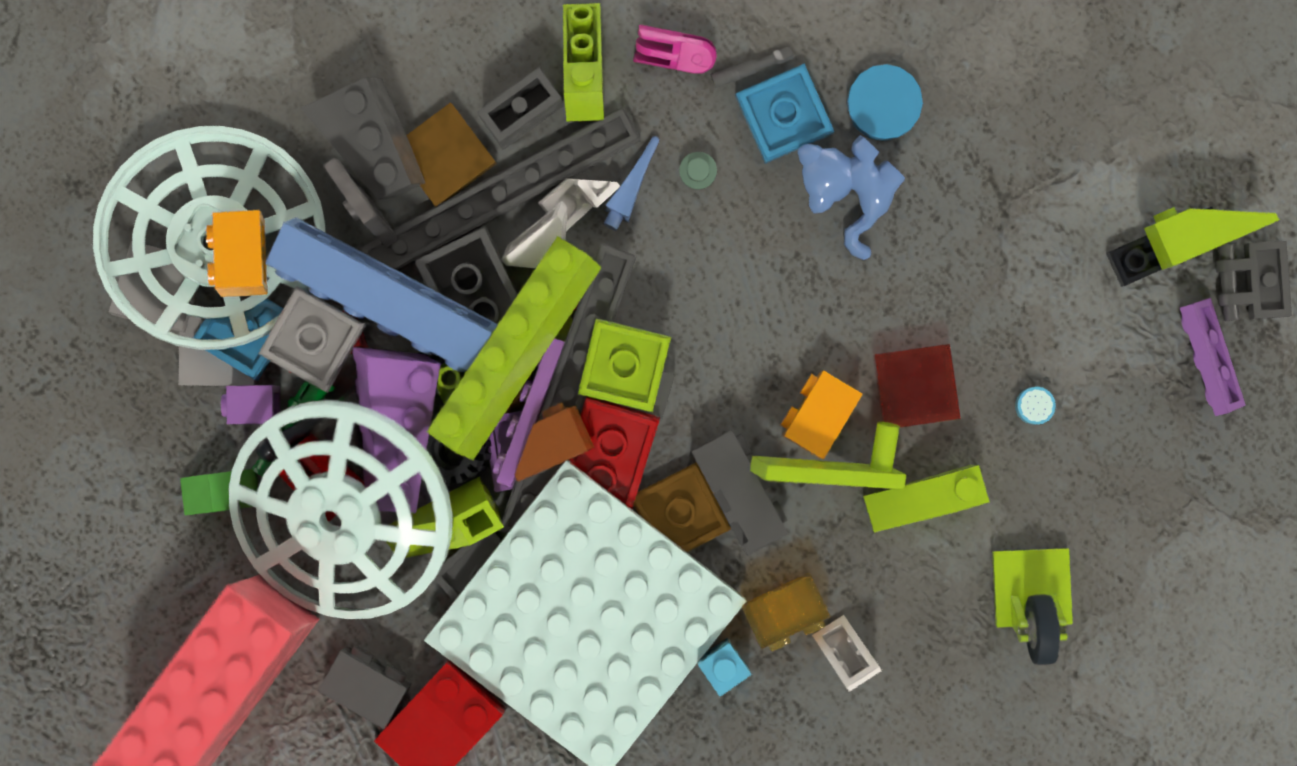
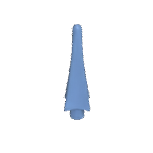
(623, 200)

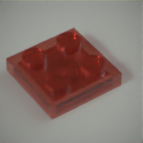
(917, 386)

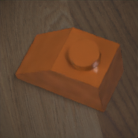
(553, 441)

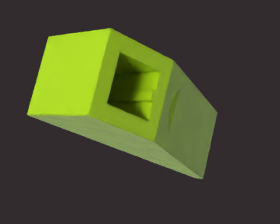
(583, 62)
(473, 517)

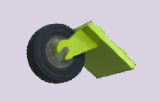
(1034, 598)

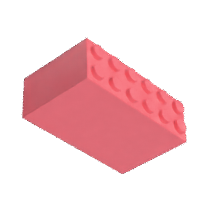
(213, 679)

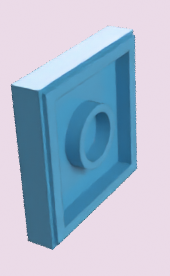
(784, 113)

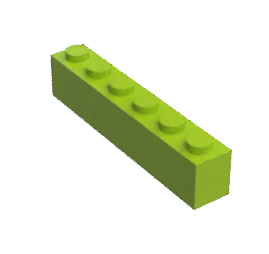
(514, 348)

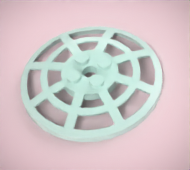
(188, 230)
(348, 499)

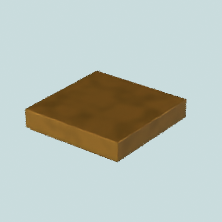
(448, 154)
(683, 508)

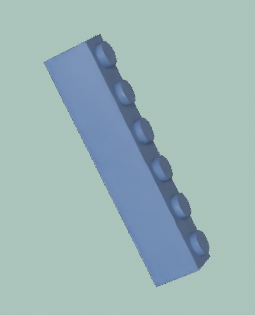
(380, 294)

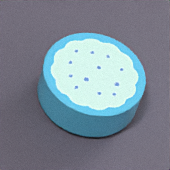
(1035, 405)

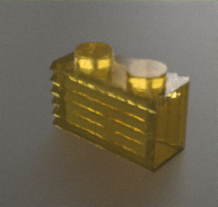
(785, 612)

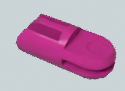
(674, 50)

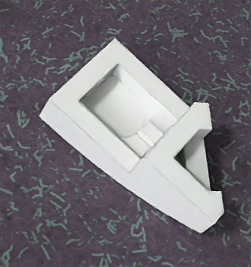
(578, 196)

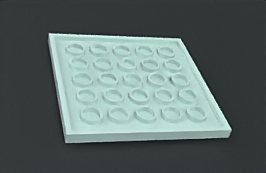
(585, 618)

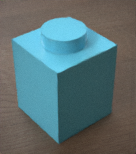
(724, 667)

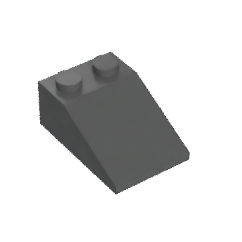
(471, 275)

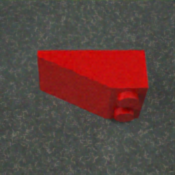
(441, 721)

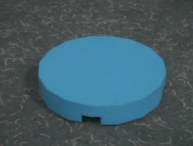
(884, 102)

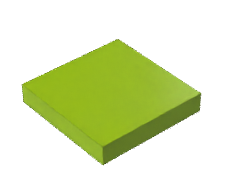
(624, 365)

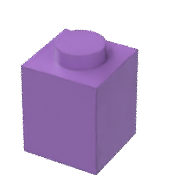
(250, 403)

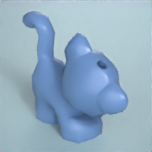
(832, 175)

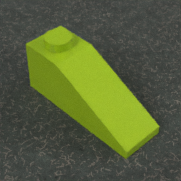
(1197, 231)
(927, 498)

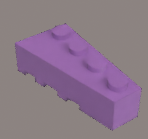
(403, 390)

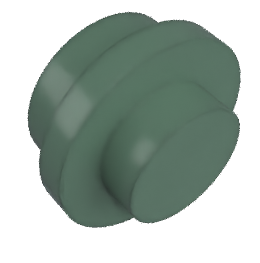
(698, 170)

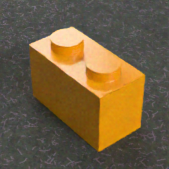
(238, 253)
(820, 414)

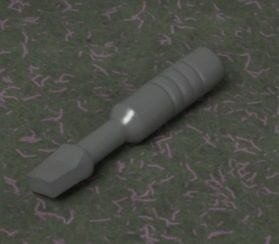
(750, 67)

